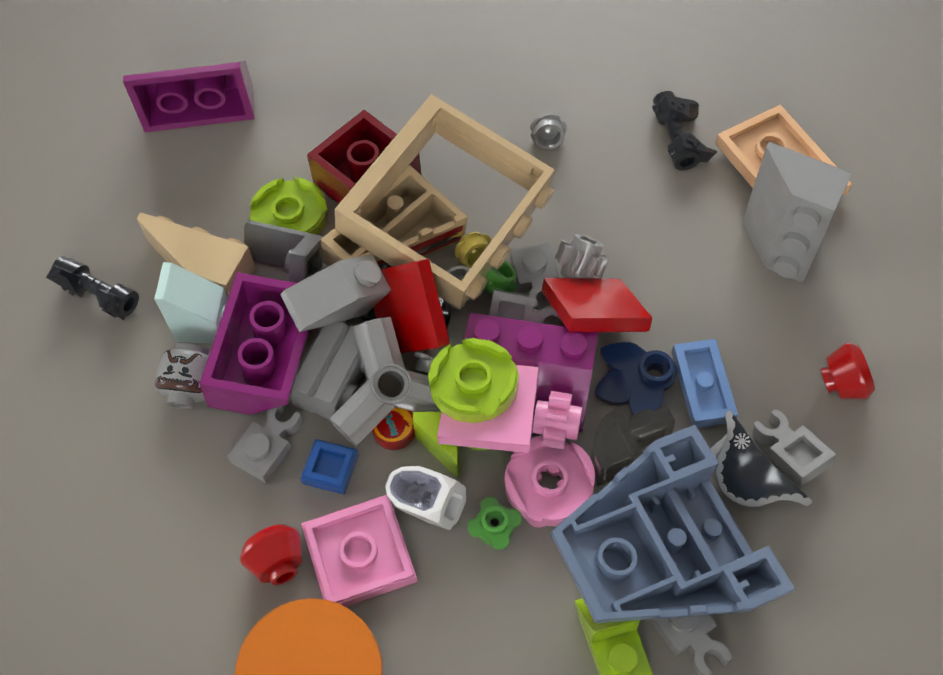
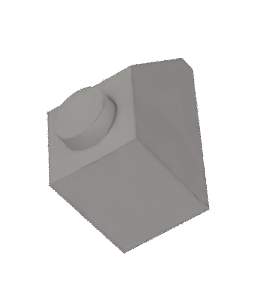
(336, 293)

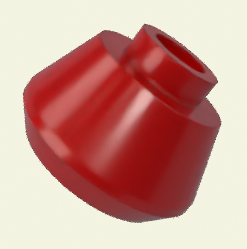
(848, 373)
(273, 554)

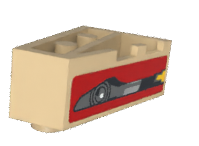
(411, 214)

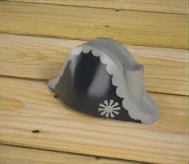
(747, 473)

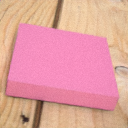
(507, 431)
(359, 552)

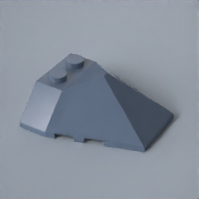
(665, 542)

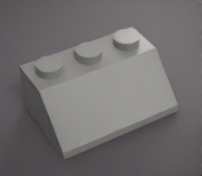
(792, 209)

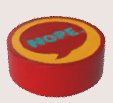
(395, 430)

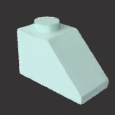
(189, 304)

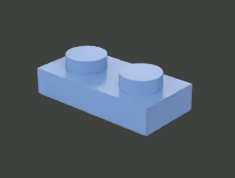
(703, 382)

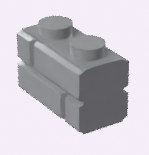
(328, 371)

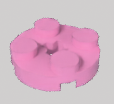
(541, 505)

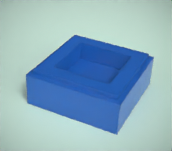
(329, 466)

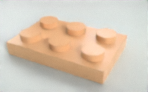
(747, 142)

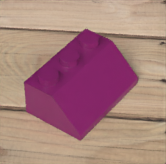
(192, 96)
(253, 349)
(562, 356)

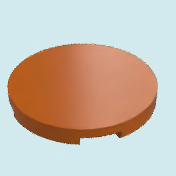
(310, 639)

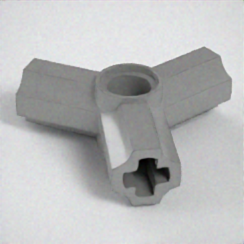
(368, 405)

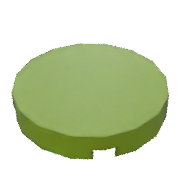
(290, 205)
(473, 380)

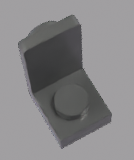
(284, 247)

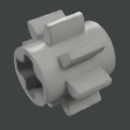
(581, 257)

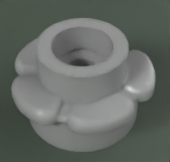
(548, 138)

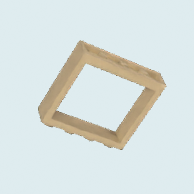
(480, 142)

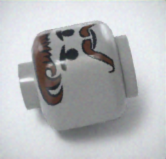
(181, 374)

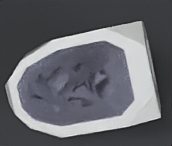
(427, 495)

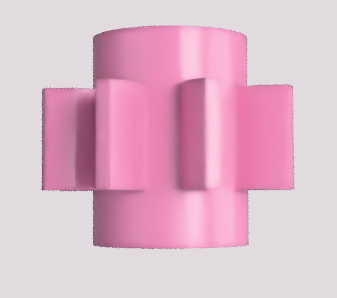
(557, 420)

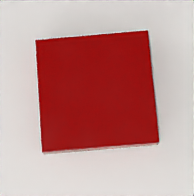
(596, 305)
(413, 307)

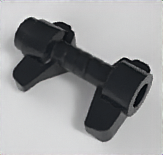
(685, 147)
(76, 278)

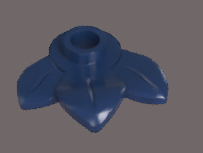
(629, 377)

